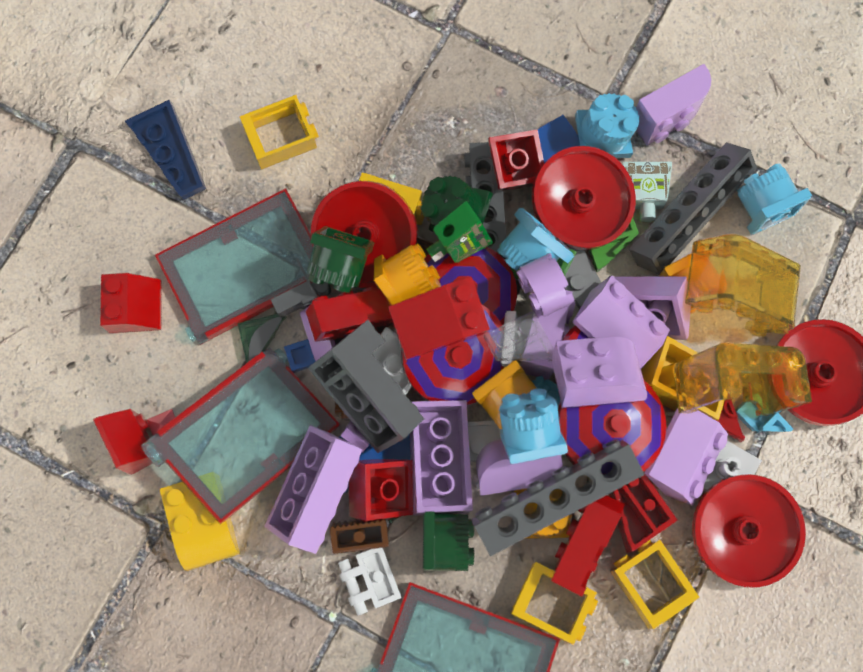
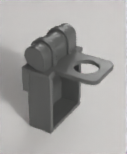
(299, 296)

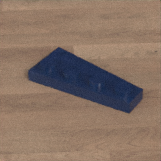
(167, 144)

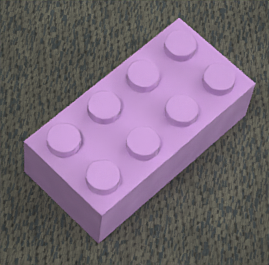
(441, 459)
(313, 489)

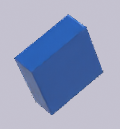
(299, 355)

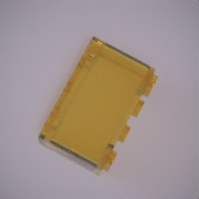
(745, 279)
(765, 374)

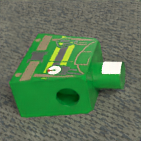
(459, 235)

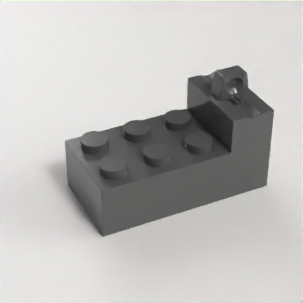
(365, 389)

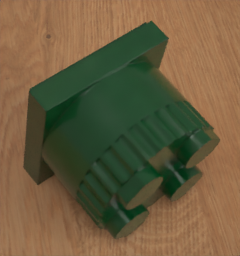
(447, 194)
(338, 258)
(447, 542)

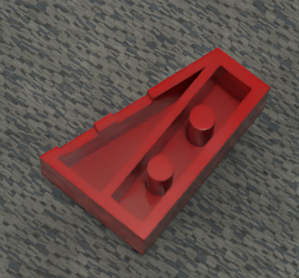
(343, 314)
(643, 513)
(586, 543)

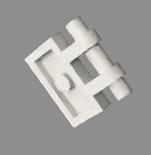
(378, 578)

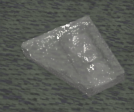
(520, 340)

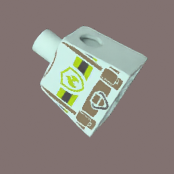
(651, 186)

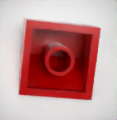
(516, 159)
(130, 303)
(123, 436)
(381, 489)

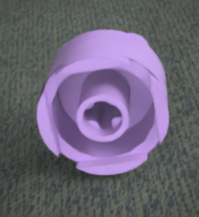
(546, 285)

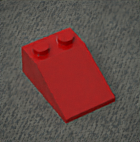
(439, 318)

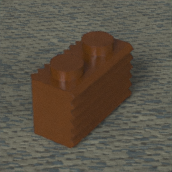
(358, 535)

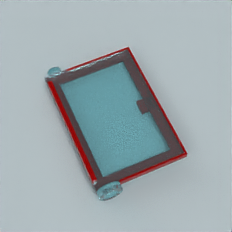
(238, 266)
(240, 434)
(453, 636)

